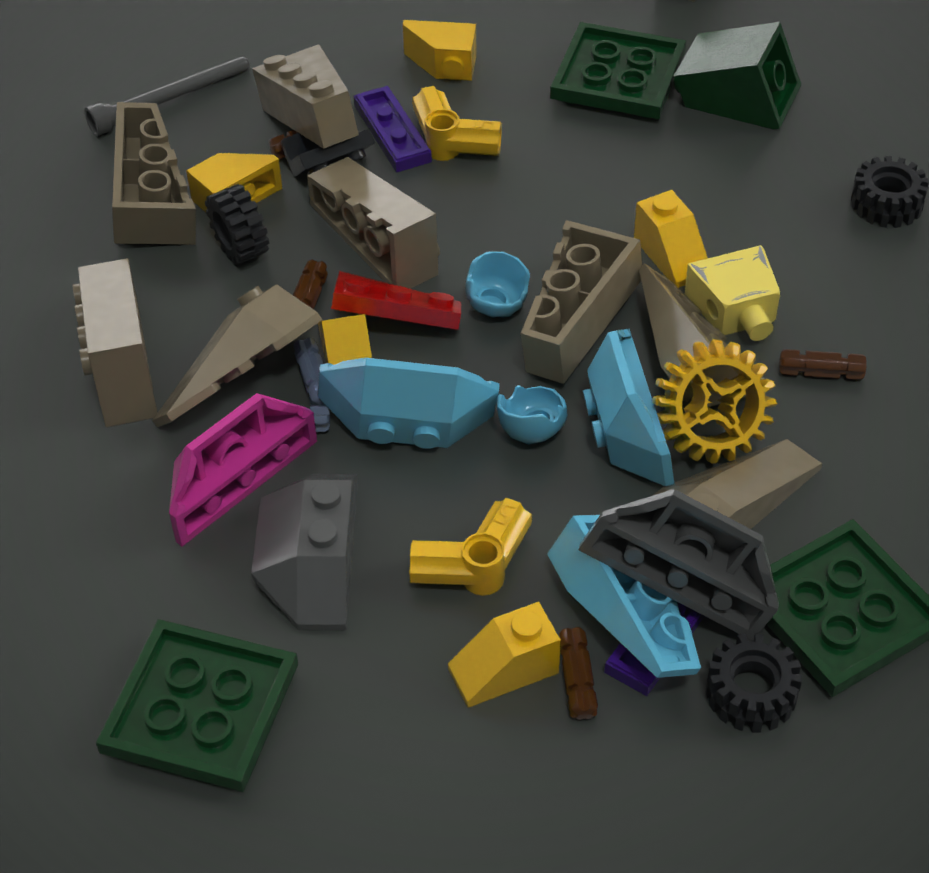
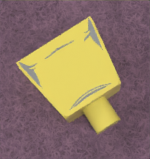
(735, 292)

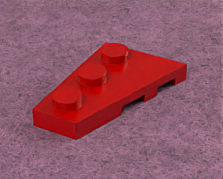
(395, 302)

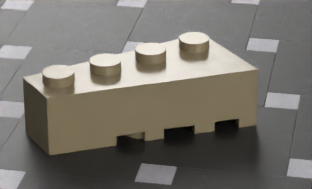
(307, 96)
(148, 189)
(377, 222)
(578, 298)
(114, 342)

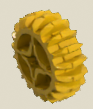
(731, 391)

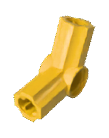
(448, 134)
(480, 559)

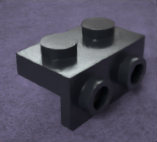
(309, 157)

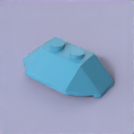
(406, 400)
(626, 411)

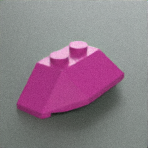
(235, 460)

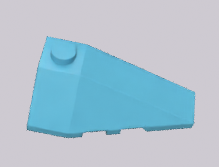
(629, 610)

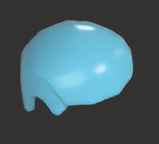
(497, 284)
(532, 413)

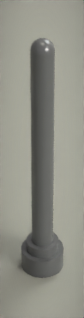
(102, 117)

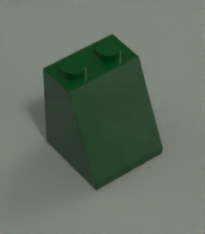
(740, 75)

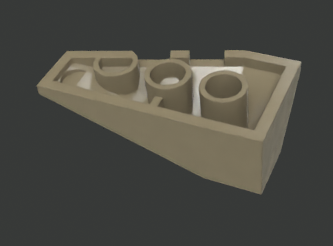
(678, 325)
(251, 332)
(752, 483)

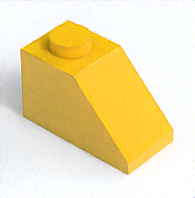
(441, 48)
(255, 172)
(669, 235)
(344, 338)
(507, 655)

